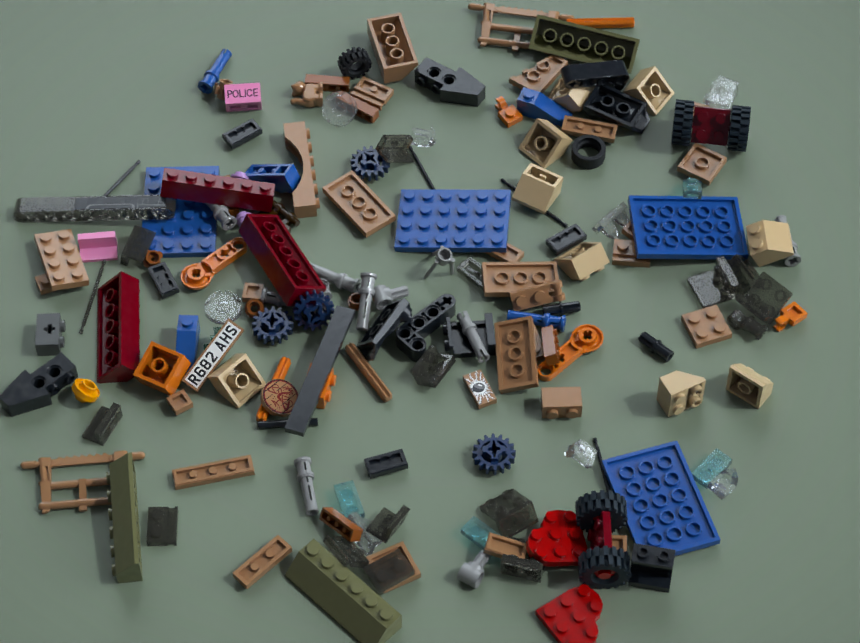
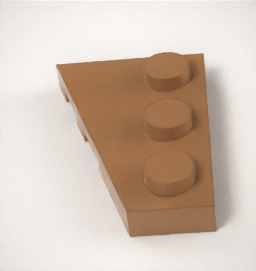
(541, 75)

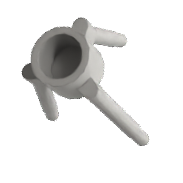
(443, 257)

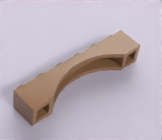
(304, 195)

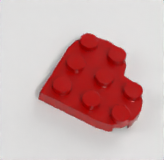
(558, 540)
(573, 615)

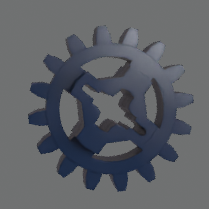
(369, 164)
(310, 303)
(264, 322)
(484, 456)

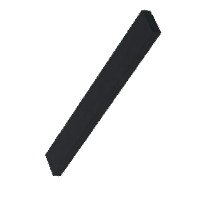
(319, 371)

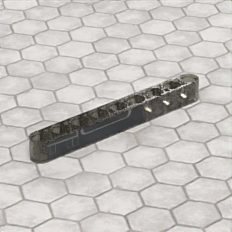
(94, 208)

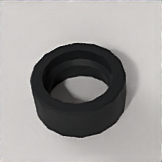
(588, 141)

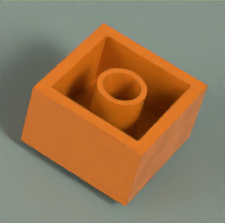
(162, 368)

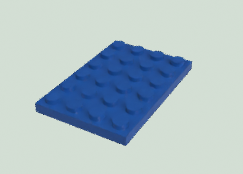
(453, 220)
(193, 226)
(686, 227)
(661, 499)

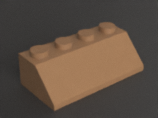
(391, 46)

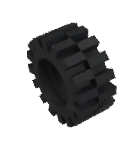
(361, 66)

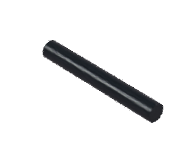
(281, 423)

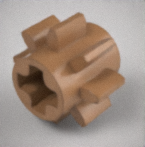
(219, 88)

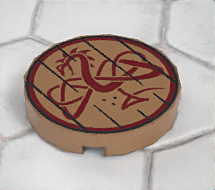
(279, 397)

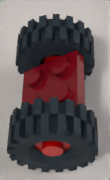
(711, 125)
(600, 516)

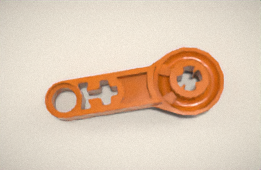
(212, 264)
(573, 349)

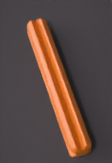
(615, 22)
(280, 373)

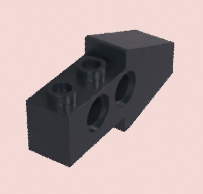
(452, 85)
(26, 392)

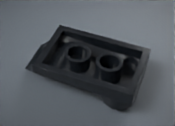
(617, 108)
(386, 322)

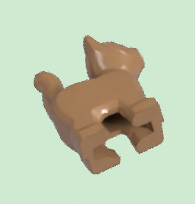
(311, 94)

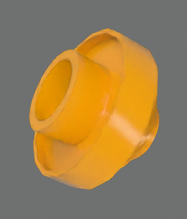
(85, 390)

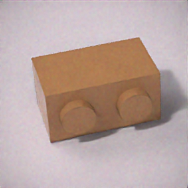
(561, 402)

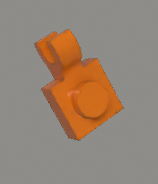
(508, 114)
(790, 314)

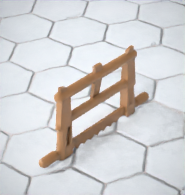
(487, 25)
(46, 485)

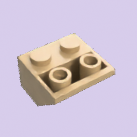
(537, 188)
(680, 392)

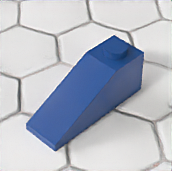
(537, 105)
(282, 175)
(188, 337)

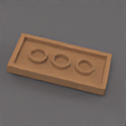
(359, 203)
(61, 260)
(504, 277)
(516, 354)

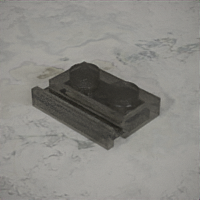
(162, 526)
(346, 551)
(389, 571)

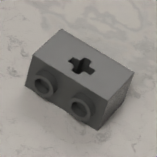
(49, 334)

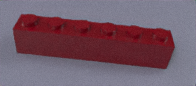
(217, 190)
(280, 257)
(118, 329)

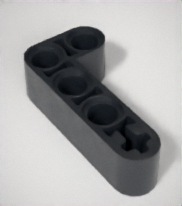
(596, 74)
(411, 338)

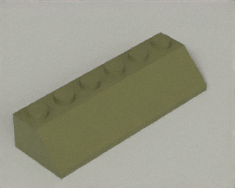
(582, 42)
(125, 520)
(343, 595)

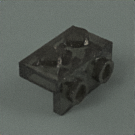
(432, 367)

